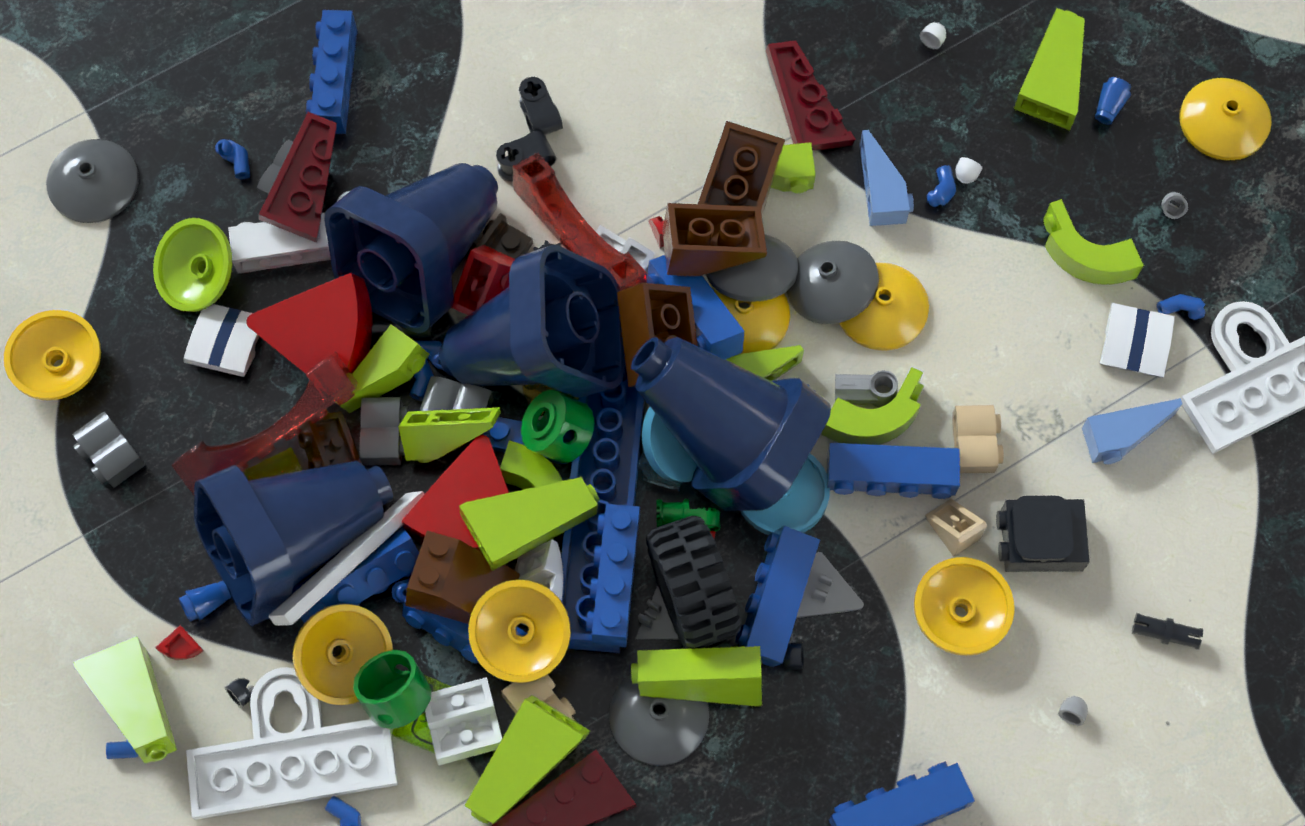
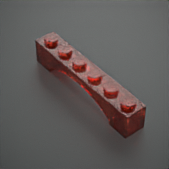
(543, 194)
(328, 384)

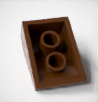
(742, 168)
(711, 237)
(451, 578)

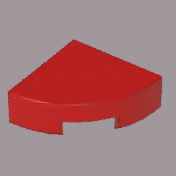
(657, 225)
(179, 645)

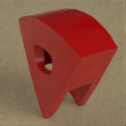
(319, 323)
(467, 479)

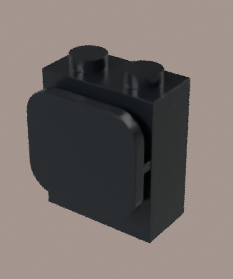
(1043, 534)

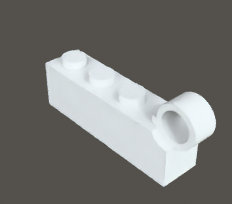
(268, 247)

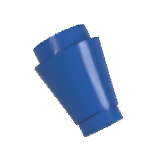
(1112, 99)
(203, 600)

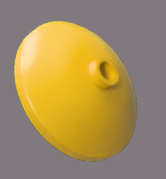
(1217, 129)
(763, 321)
(894, 321)
(42, 342)
(978, 591)
(495, 634)
(360, 637)

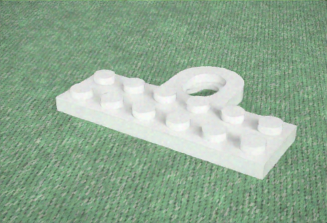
(1256, 389)
(291, 765)

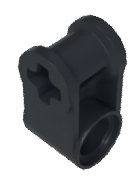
(538, 109)
(522, 149)

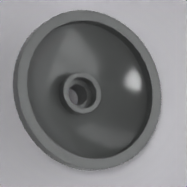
(101, 191)
(759, 278)
(835, 294)
(653, 737)

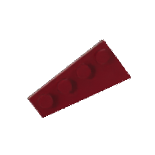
(804, 100)
(301, 184)
(575, 798)

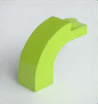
(1085, 259)
(879, 425)
(527, 468)

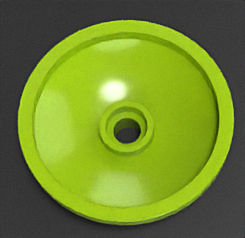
(182, 262)

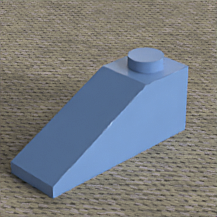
(884, 185)
(1118, 432)

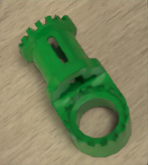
(676, 511)

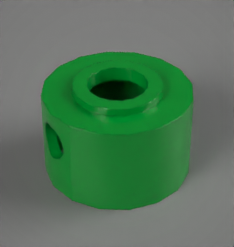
(560, 415)
(390, 694)

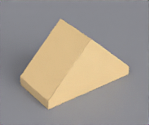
(956, 526)

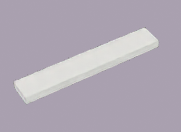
(344, 562)

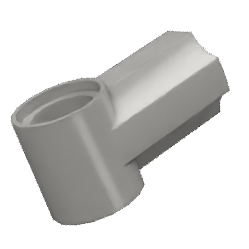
(861, 388)

